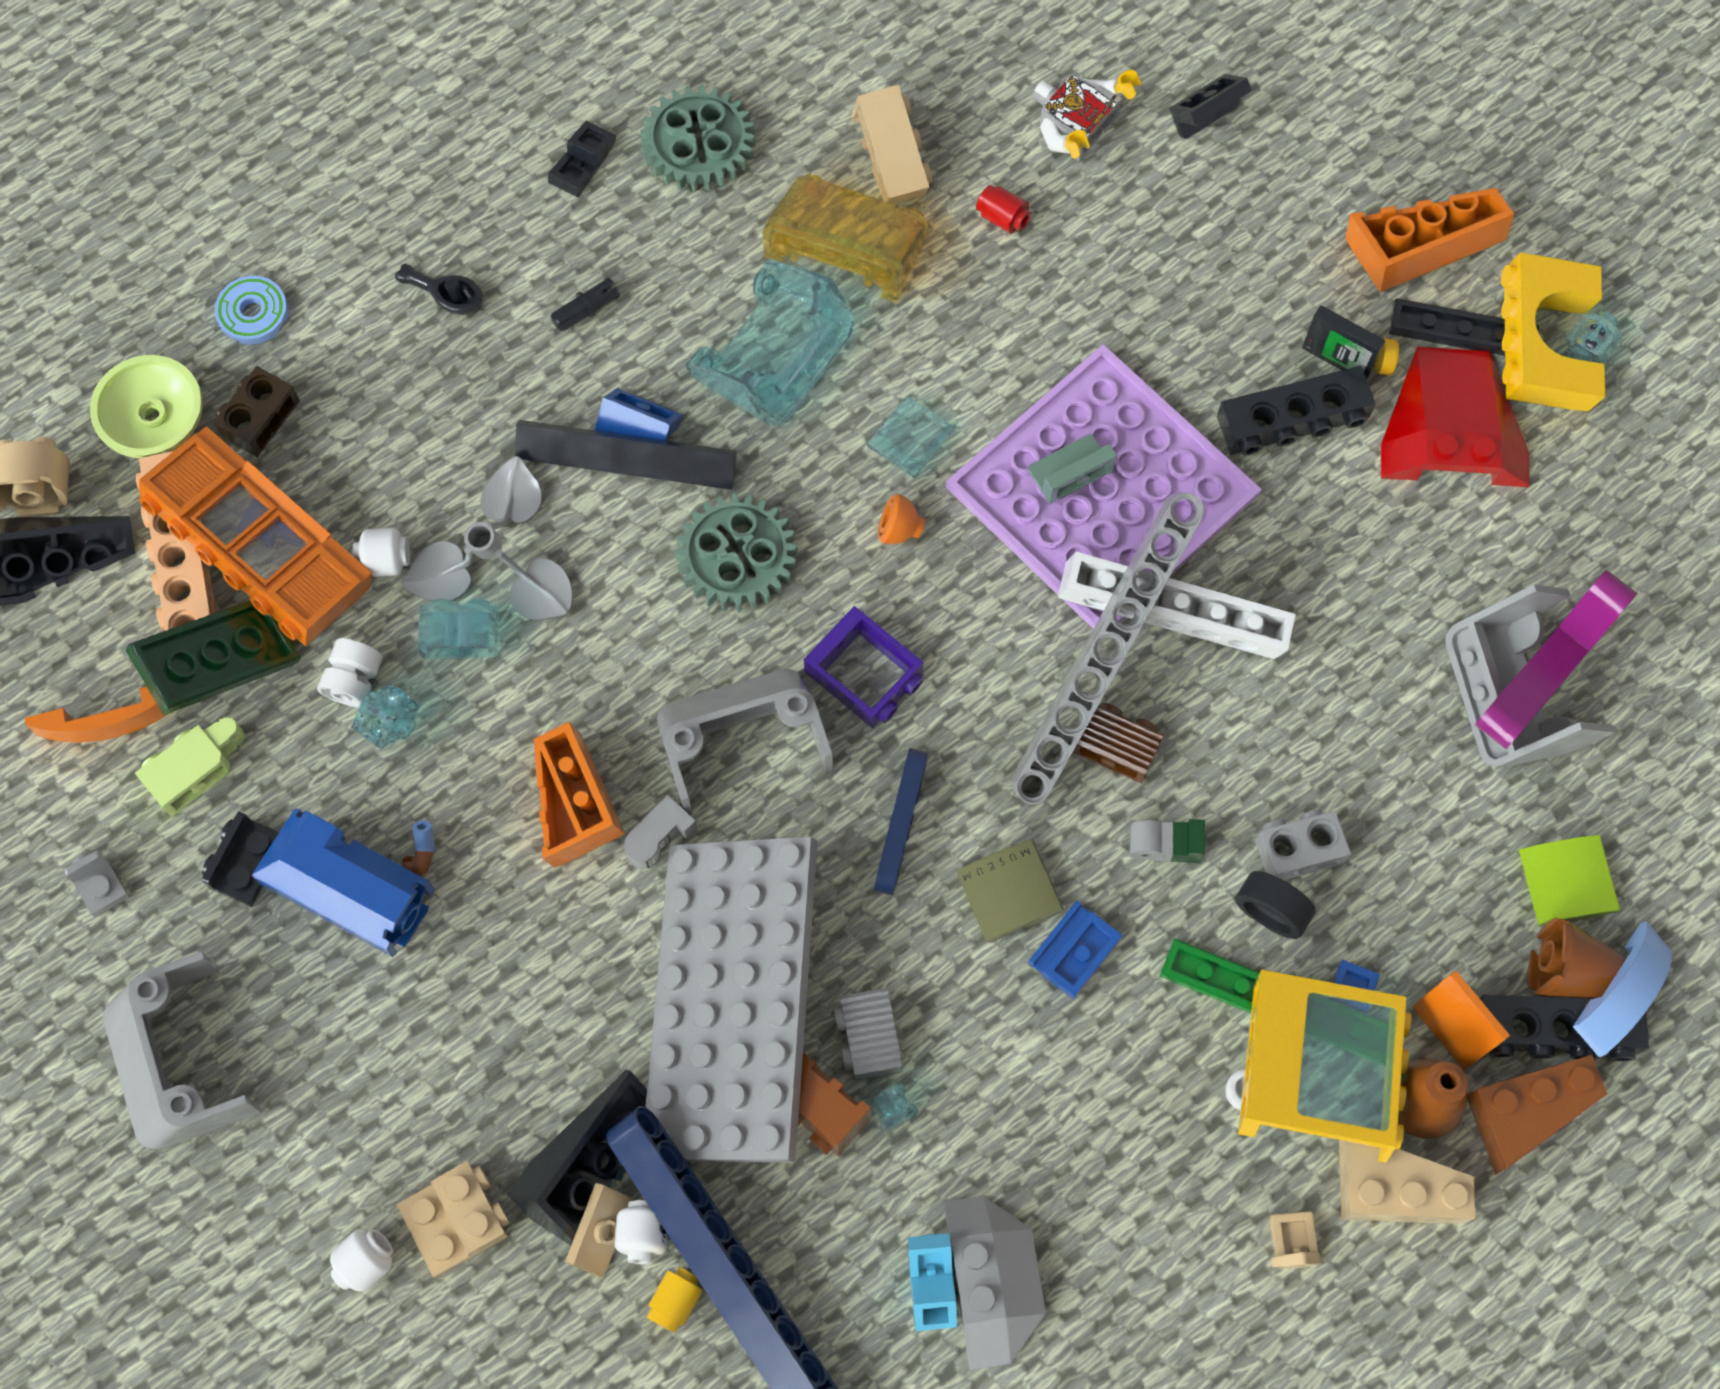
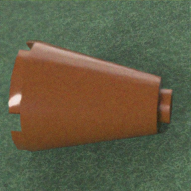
(1571, 963)
(1433, 1098)

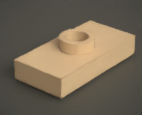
(596, 1233)

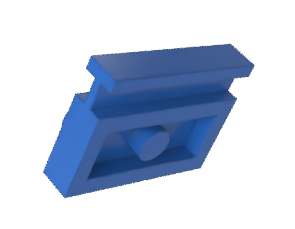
(1075, 950)

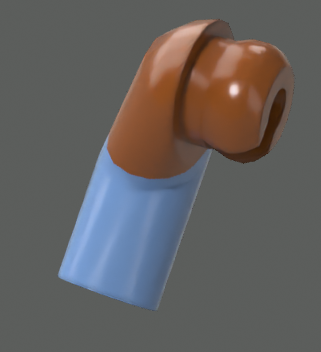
(424, 846)

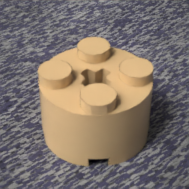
(33, 477)

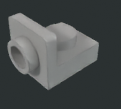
(96, 882)

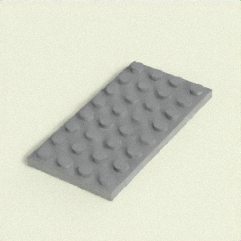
(733, 998)

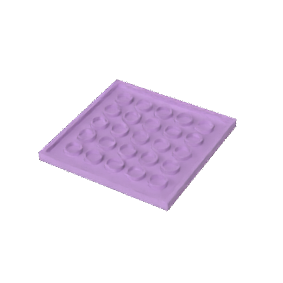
(1109, 517)

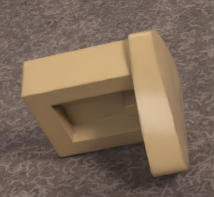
(1294, 1241)

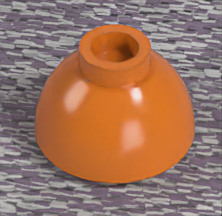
(899, 521)

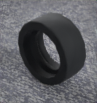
(1275, 904)

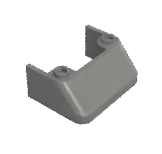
(1489, 654)
(777, 692)
(161, 1114)

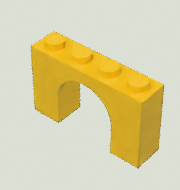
(1531, 368)

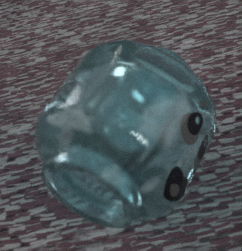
(1594, 337)

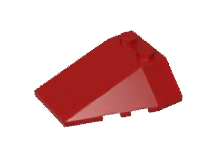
(1454, 420)

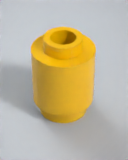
(674, 1299)

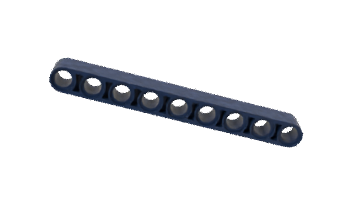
(715, 1254)

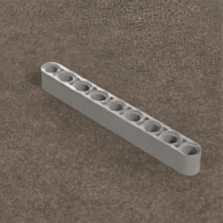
(1123, 636)

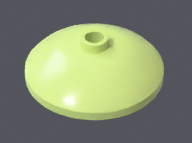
(136, 391)

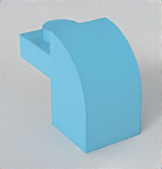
(932, 1282)

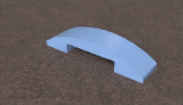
(1630, 993)

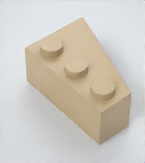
(892, 144)
(1402, 1189)

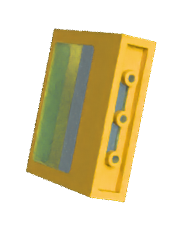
(1325, 1061)

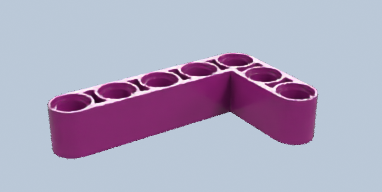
(1556, 659)

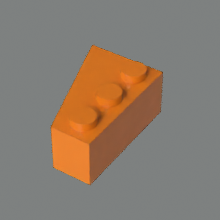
(572, 797)

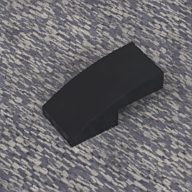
(583, 158)

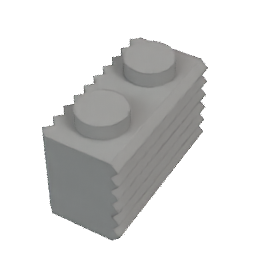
(869, 1033)

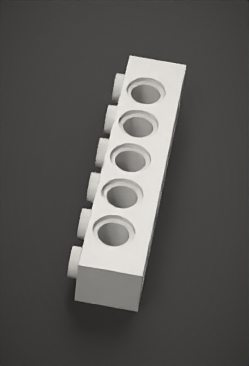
(1183, 607)

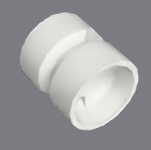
(345, 678)

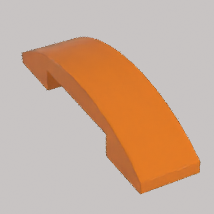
(111, 724)

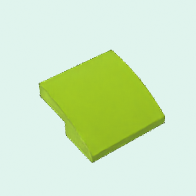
(1569, 879)

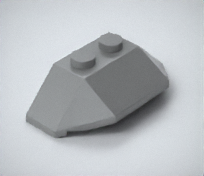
(994, 1280)

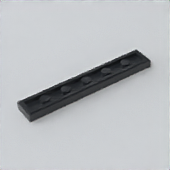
(625, 454)

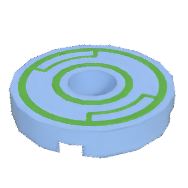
(246, 291)

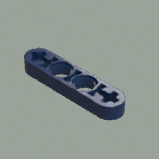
(901, 821)

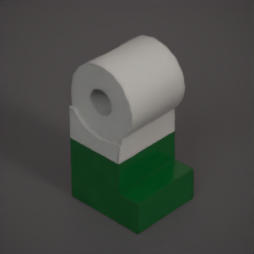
(1168, 840)

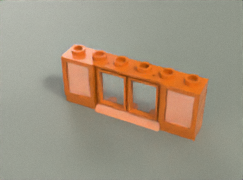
(254, 535)

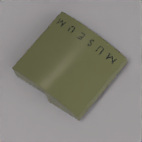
(1010, 890)

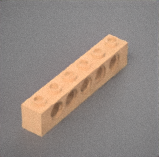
(170, 581)

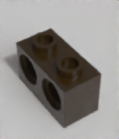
(264, 415)

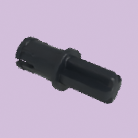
(584, 305)

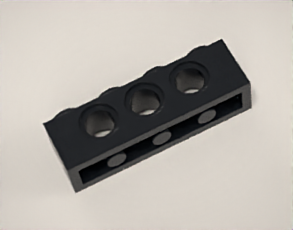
(1344, 388)
(1542, 1040)

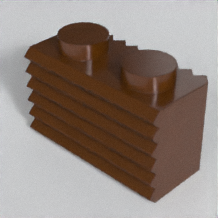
(1119, 742)

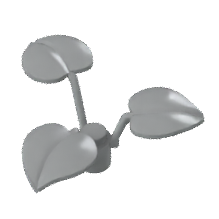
(441, 567)

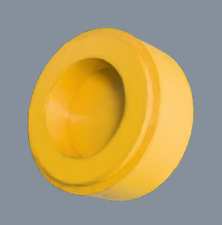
(1388, 358)

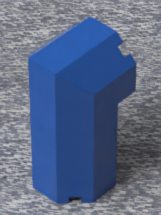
(344, 882)

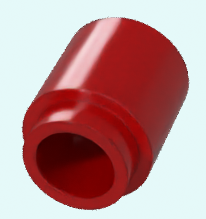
(1003, 209)

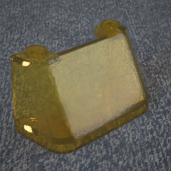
(846, 232)

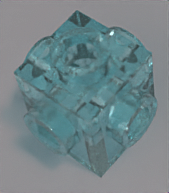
(386, 716)

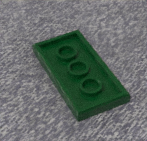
(211, 656)

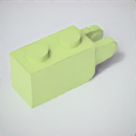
(191, 764)

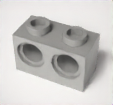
(1306, 855)

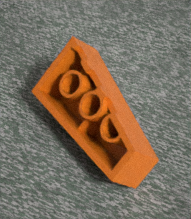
(1425, 237)

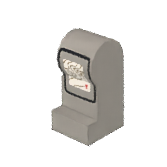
(656, 832)

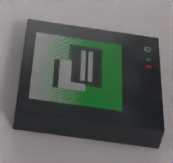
(1342, 342)

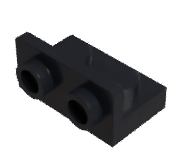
(1208, 104)
(236, 859)

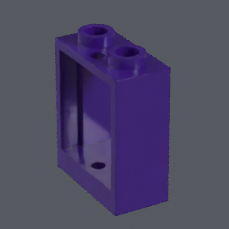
(836, 642)

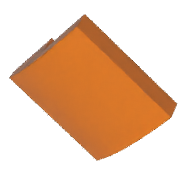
(1460, 1020)

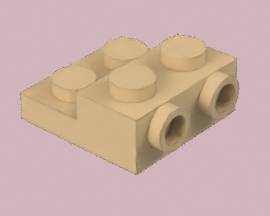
(454, 1218)

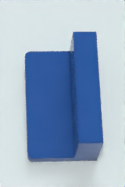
(636, 416)

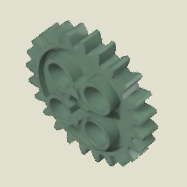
(730, 132)
(706, 568)

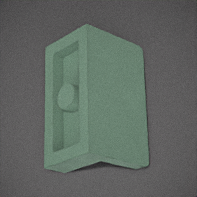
(1072, 468)

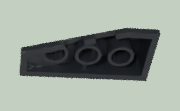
(51, 548)
(563, 1175)

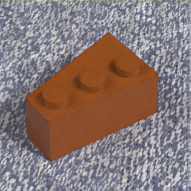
(1532, 1107)
(829, 1110)

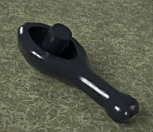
(452, 292)

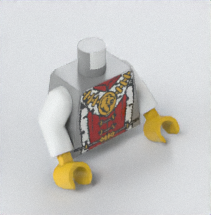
(1081, 110)

